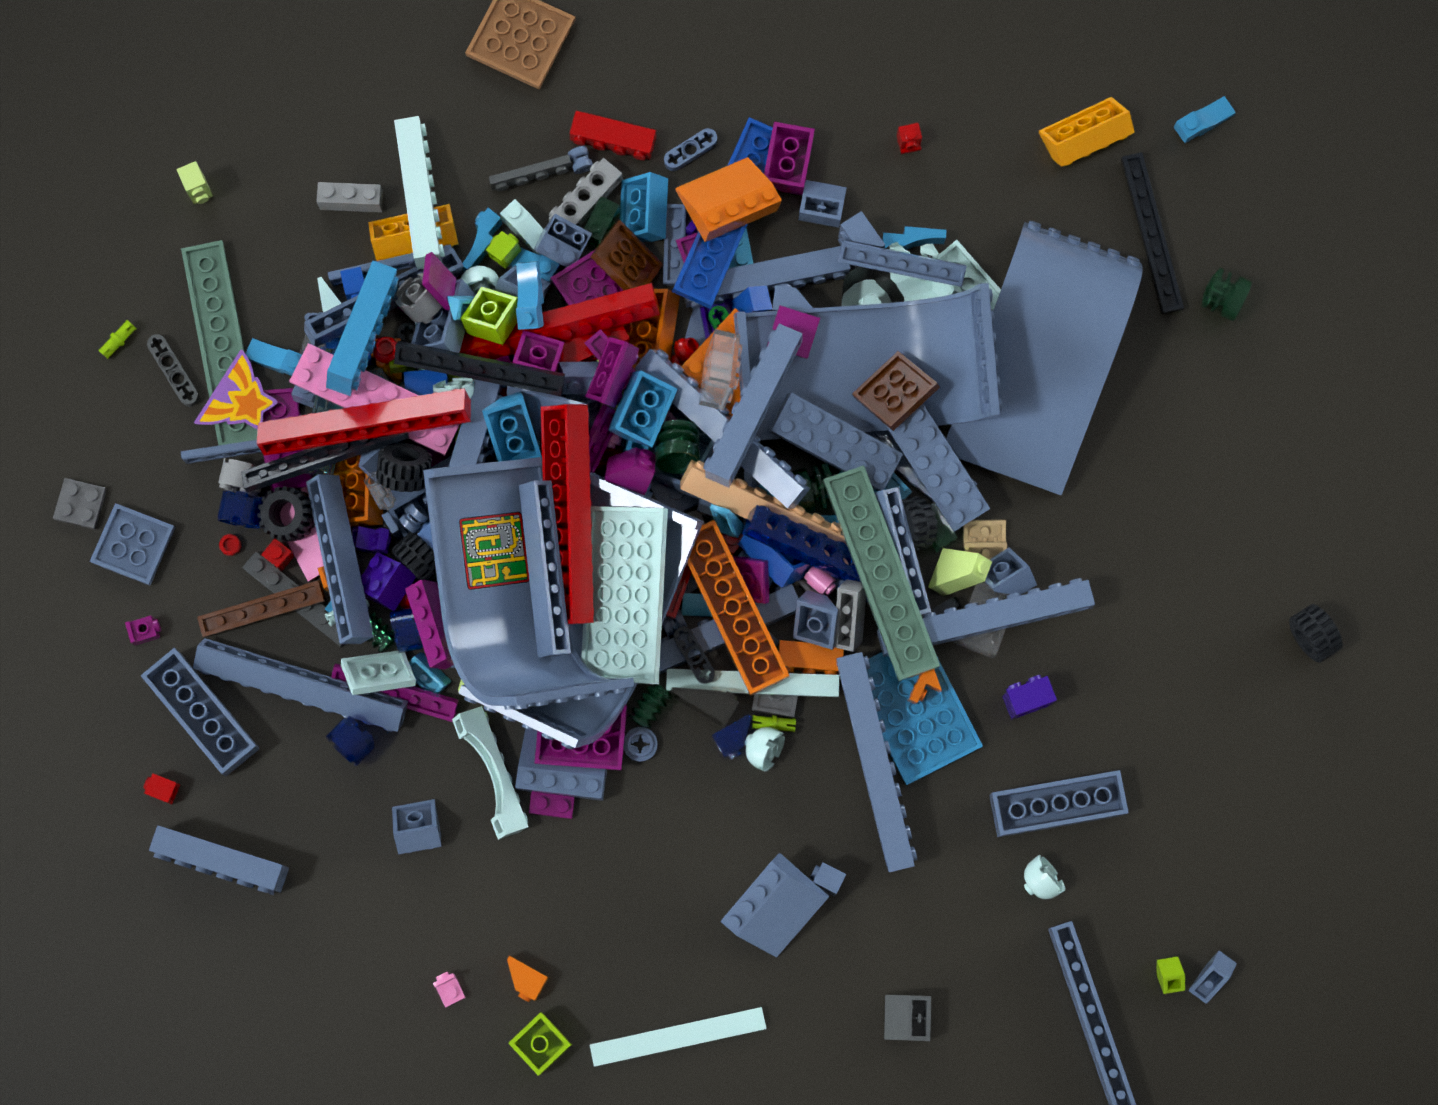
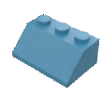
(645, 206)
(642, 409)
(511, 429)

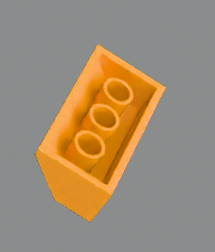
(1087, 131)
(392, 235)

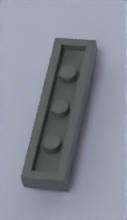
(536, 171)

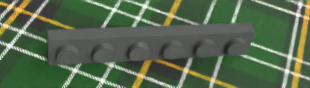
(277, 581)

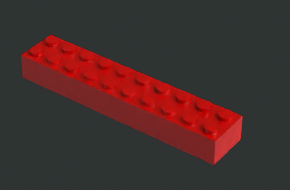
(567, 466)

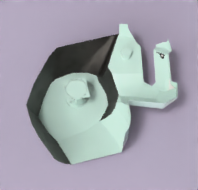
(874, 286)

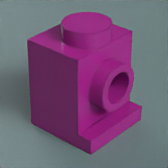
(151, 633)

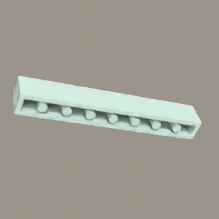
(417, 189)

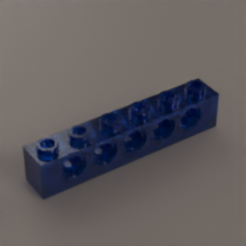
(796, 547)

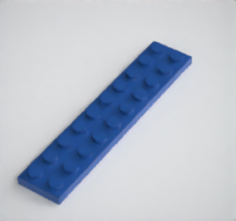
(710, 260)

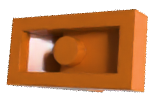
(925, 679)

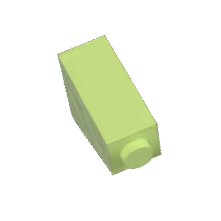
(958, 571)

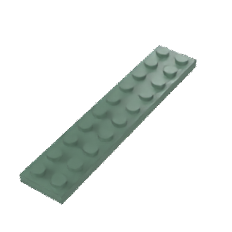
(215, 323)
(881, 573)

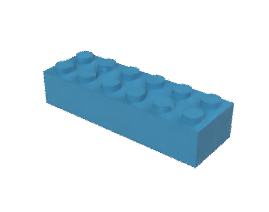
(362, 328)

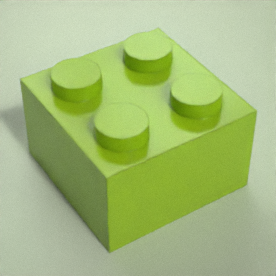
(491, 315)
(540, 1043)

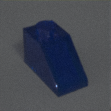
(732, 738)

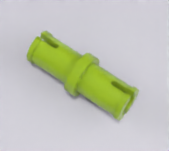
(117, 339)
(777, 723)

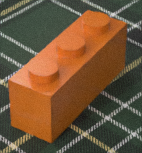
(809, 657)

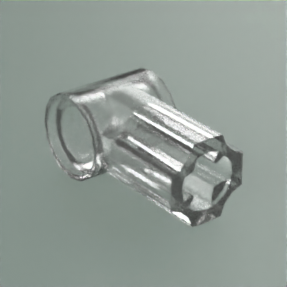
(383, 496)

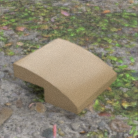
(985, 537)

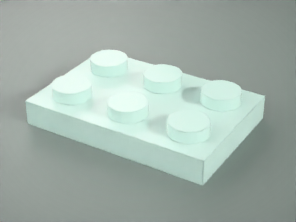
(377, 672)

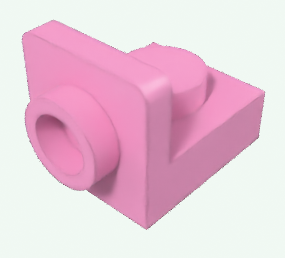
(449, 989)

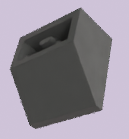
(907, 1017)

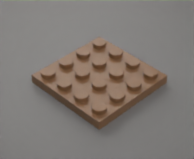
(521, 38)

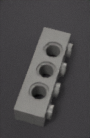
(600, 170)

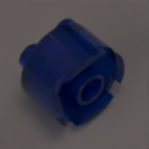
(239, 509)
(405, 630)
(351, 741)

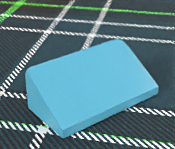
(458, 305)
(694, 605)
(428, 678)

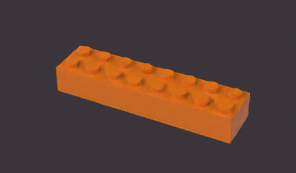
(735, 611)

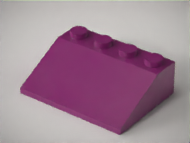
(601, 754)

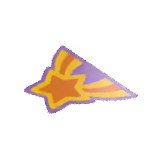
(237, 397)

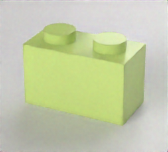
(195, 183)

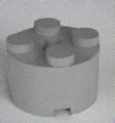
(416, 300)
(231, 477)

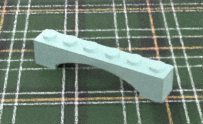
(475, 728)

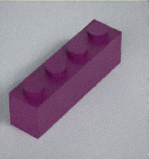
(428, 617)

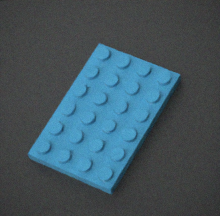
(922, 733)

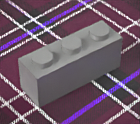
(350, 197)
(851, 614)

